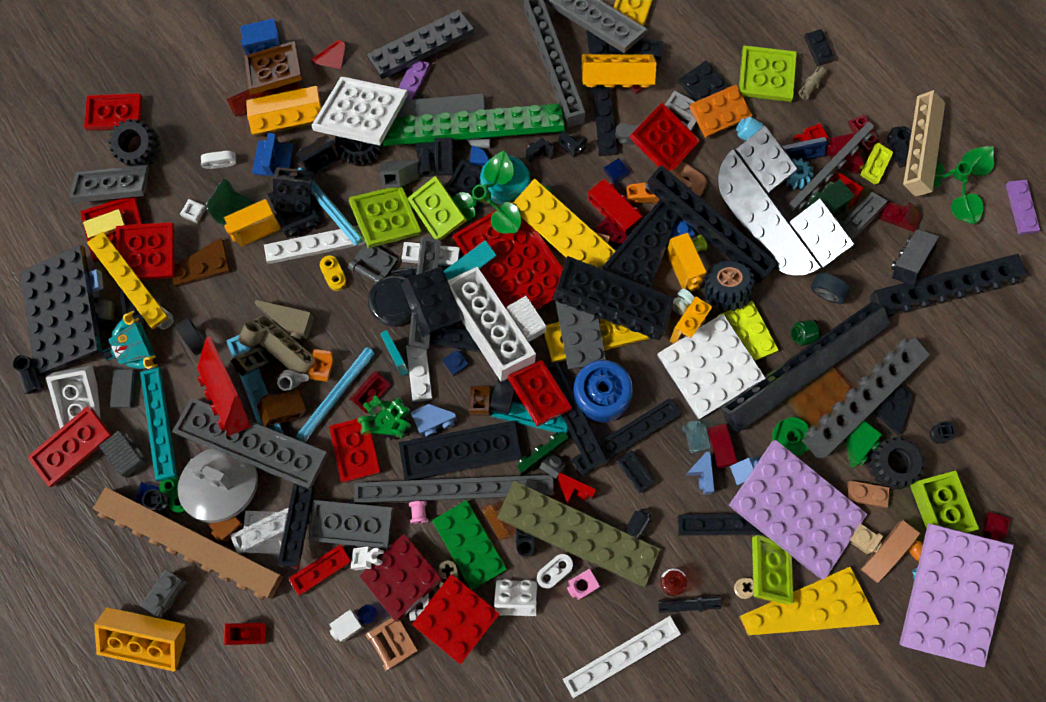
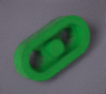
(172, 494)

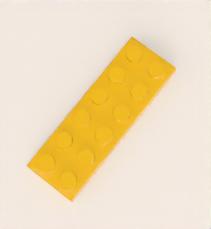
(561, 226)
(612, 337)

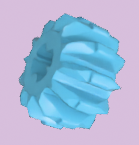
(804, 177)

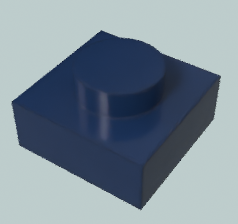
(455, 362)

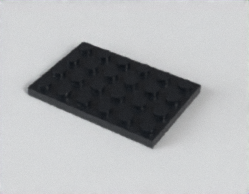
(60, 311)

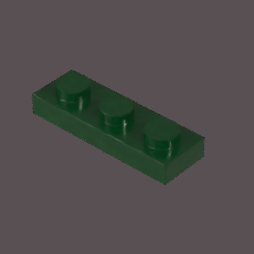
(541, 452)

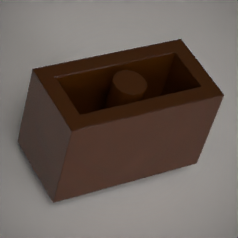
(281, 407)

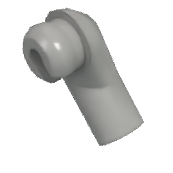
(481, 143)

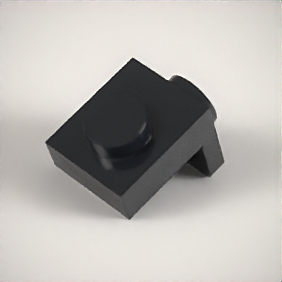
(536, 149)

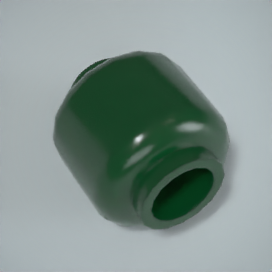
(805, 332)

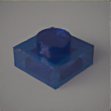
(616, 170)

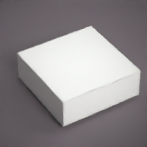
(193, 211)

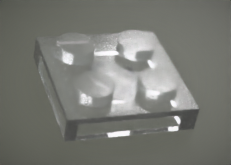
(263, 532)

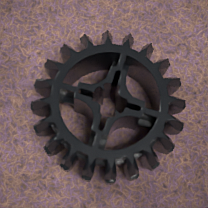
(362, 155)

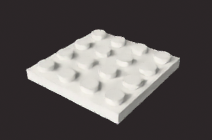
(360, 110)
(710, 366)

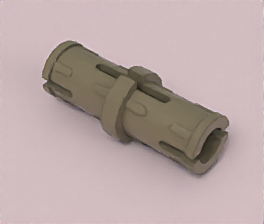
(812, 82)

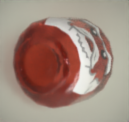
(678, 577)

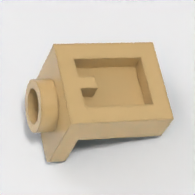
(866, 539)

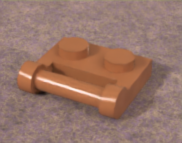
(398, 640)

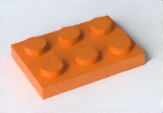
(720, 110)

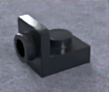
(569, 144)

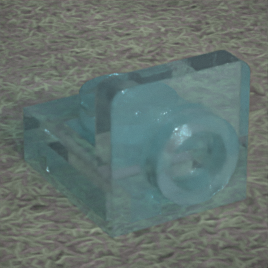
(696, 436)

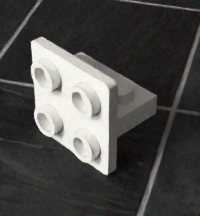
(516, 597)

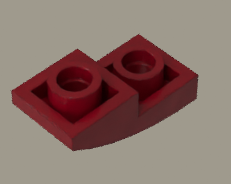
(856, 125)
(721, 446)

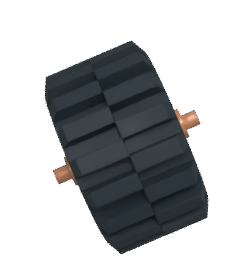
(729, 285)

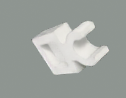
(364, 557)

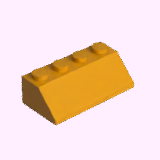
(618, 70)
(283, 111)
(139, 639)

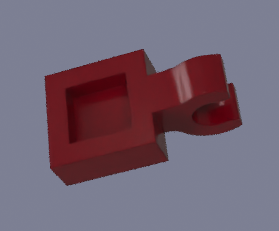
(996, 526)

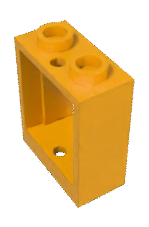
(252, 223)
(686, 262)

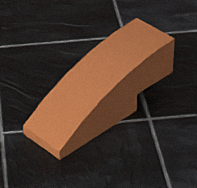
(890, 551)

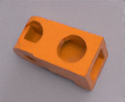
(639, 193)

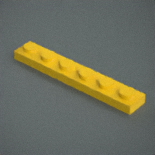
(127, 280)

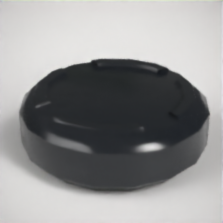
(388, 302)

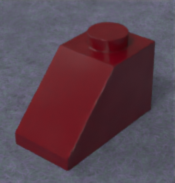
(853, 163)

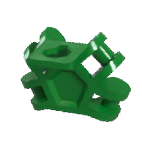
(385, 420)

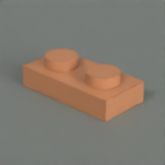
(867, 494)

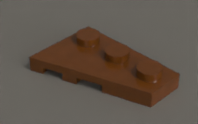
(202, 265)

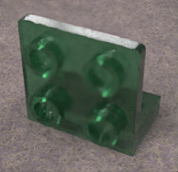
(225, 202)

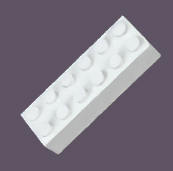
(491, 324)

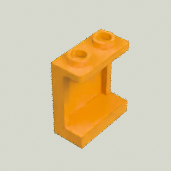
(691, 320)

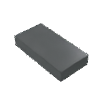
(122, 389)

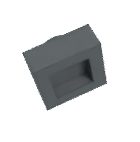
(553, 465)

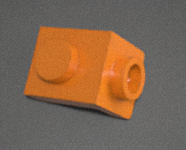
(323, 365)

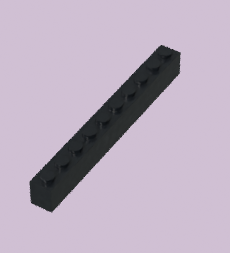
(805, 366)

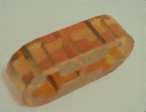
(496, 524)

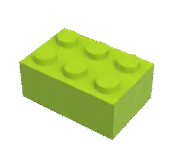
(944, 503)

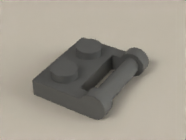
(375, 258)

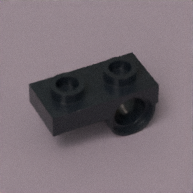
(899, 145)

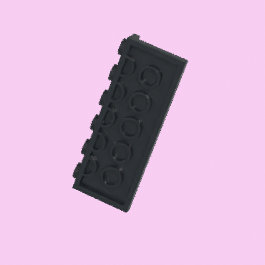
(613, 298)

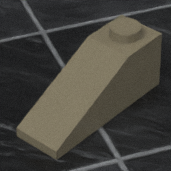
(292, 321)

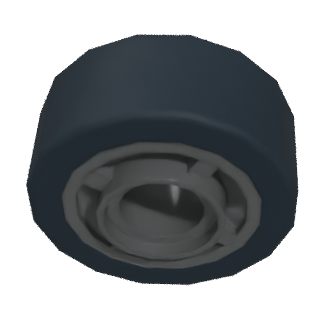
(830, 288)

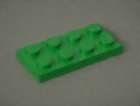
(469, 545)

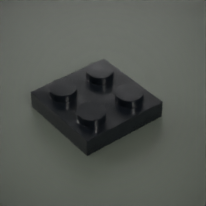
(702, 82)

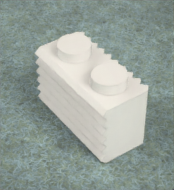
(526, 318)

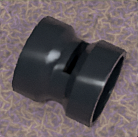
(938, 434)
(151, 500)

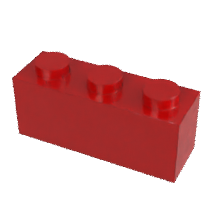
(614, 206)

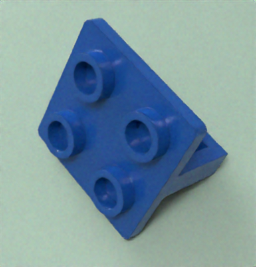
(272, 154)

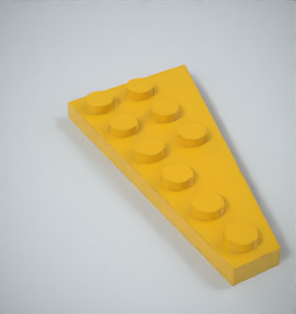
(821, 605)

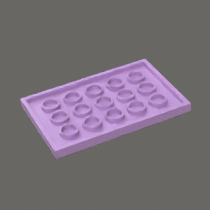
(798, 509)
(956, 595)

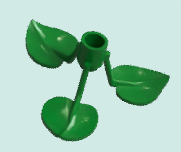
(979, 163)
(507, 217)

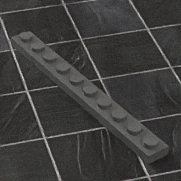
(447, 489)

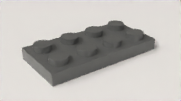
(109, 184)
(580, 336)
(350, 524)

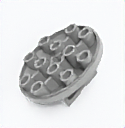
(216, 486)

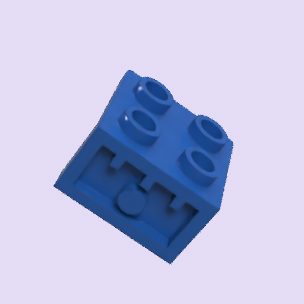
(259, 36)

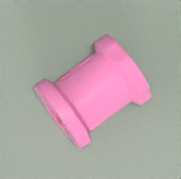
(418, 512)

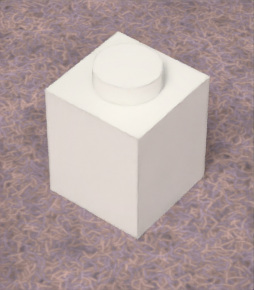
(345, 626)

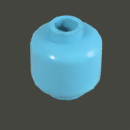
(748, 127)

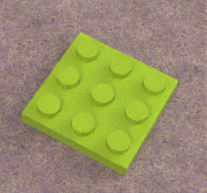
(767, 73)
(384, 216)

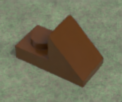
(479, 401)

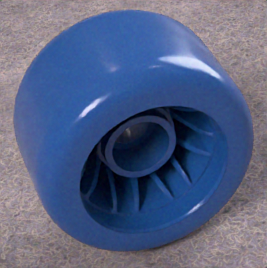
(603, 405)

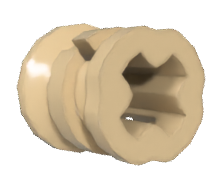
(738, 588)

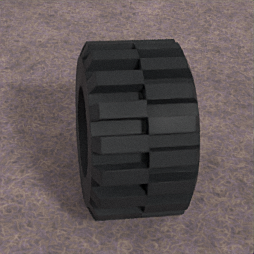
(122, 136)
(908, 453)

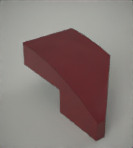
(608, 228)

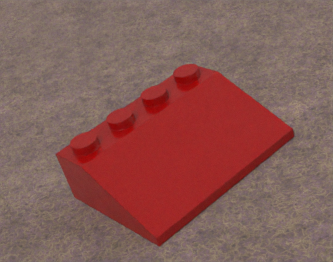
(221, 391)

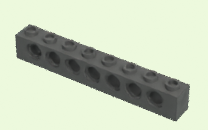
(554, 62)
(914, 355)

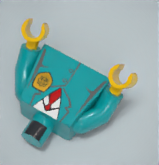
(130, 344)

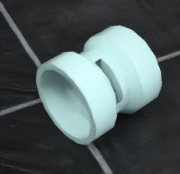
(682, 301)

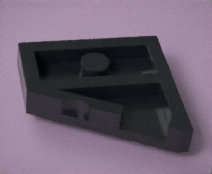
(895, 409)

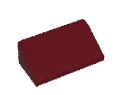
(374, 385)

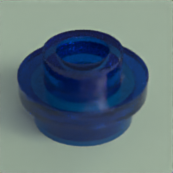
(367, 614)

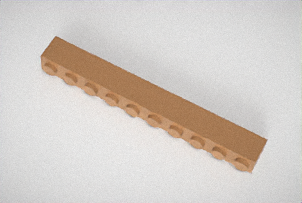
(189, 543)

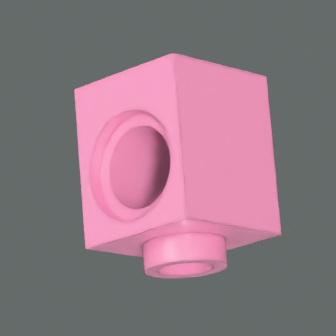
(586, 576)

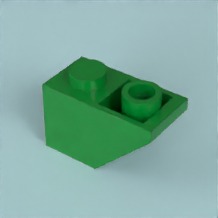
(860, 442)

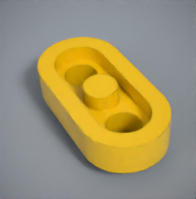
(332, 272)

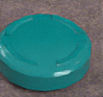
(511, 190)

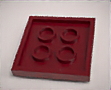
(401, 578)

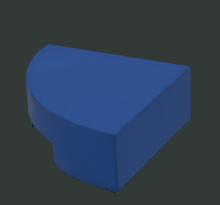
(478, 156)

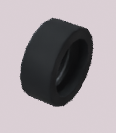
(191, 336)

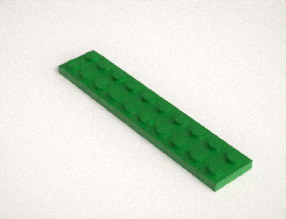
(475, 124)

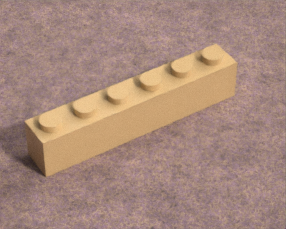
(924, 143)

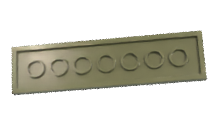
(578, 534)

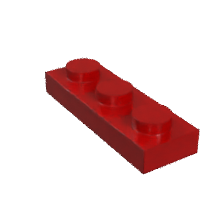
(320, 570)

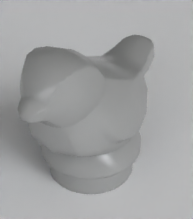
(290, 379)

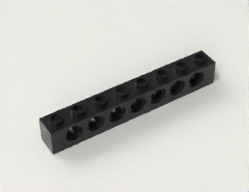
(709, 223)
(1010, 266)

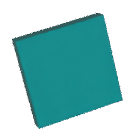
(394, 353)

